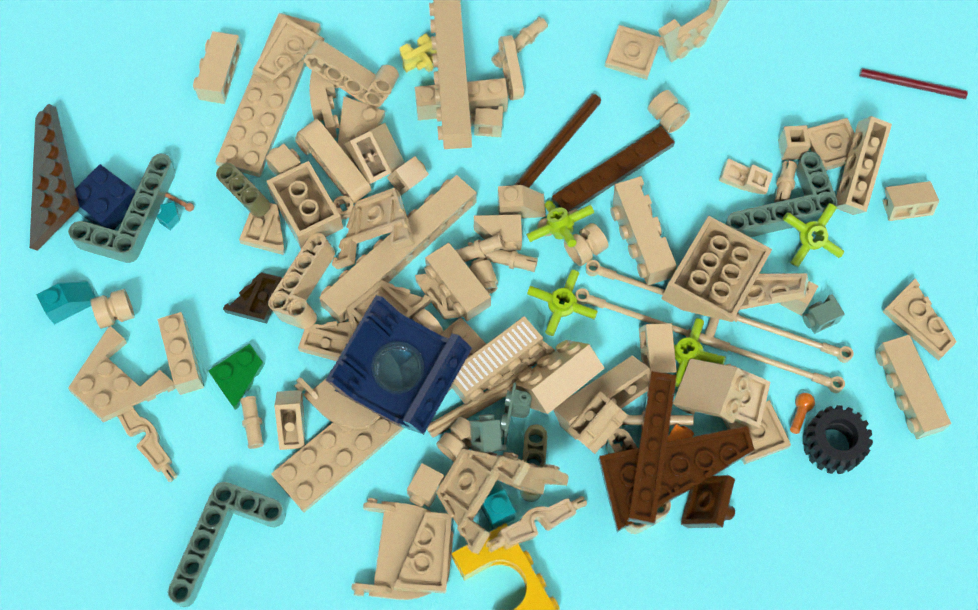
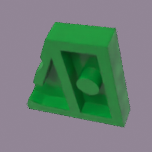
(237, 374)

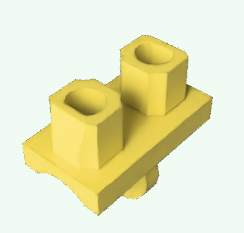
(419, 57)

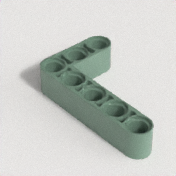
(809, 202)
(134, 217)
(215, 533)

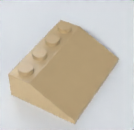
(716, 272)

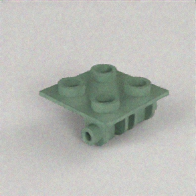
(516, 405)

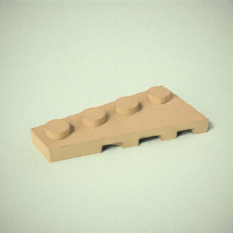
(776, 289)

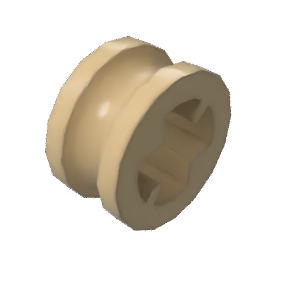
(348, 203)

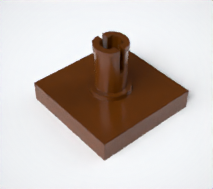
(709, 503)

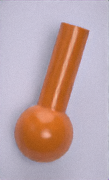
(804, 402)

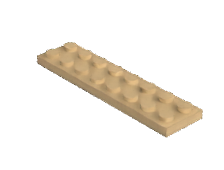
(261, 113)

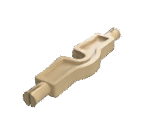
(150, 444)
(526, 529)

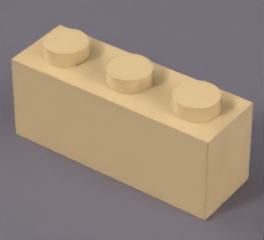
(217, 67)
(457, 282)
(180, 353)

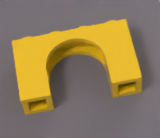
(472, 563)

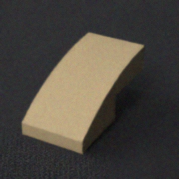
(749, 179)

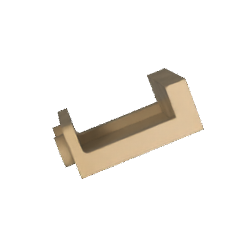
(712, 389)

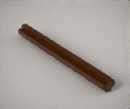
(559, 141)

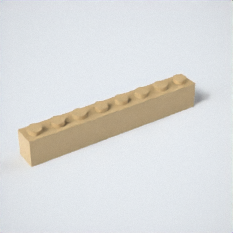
(450, 74)
(385, 262)

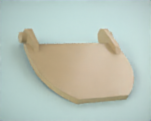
(336, 406)
(397, 536)

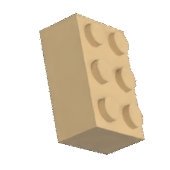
(304, 203)
(559, 375)

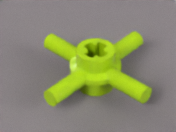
(560, 223)
(819, 230)
(559, 310)
(690, 348)

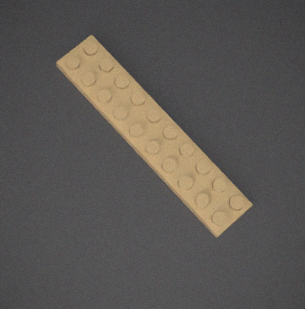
(341, 449)

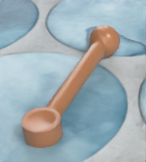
(188, 206)

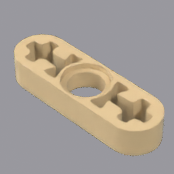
(511, 67)

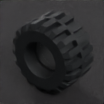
(848, 424)

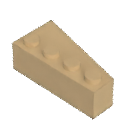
(642, 232)

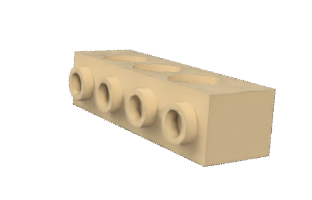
(862, 165)

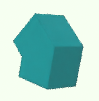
(169, 215)

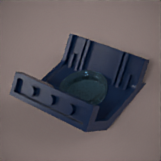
(398, 367)

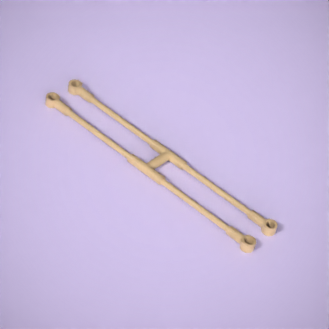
(709, 339)

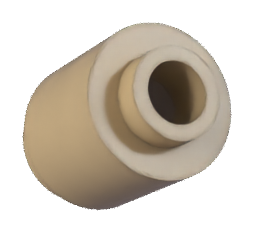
(485, 274)

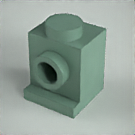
(823, 315)
(486, 434)

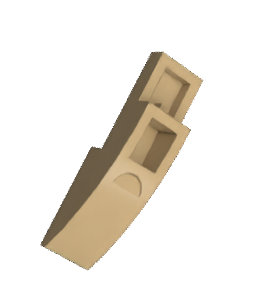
(322, 102)
(536, 477)

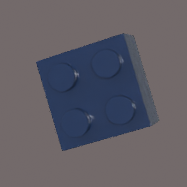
(104, 198)

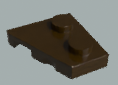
(254, 299)

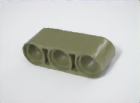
(243, 190)
(534, 451)

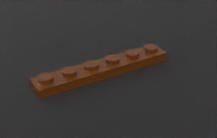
(614, 170)
(652, 448)

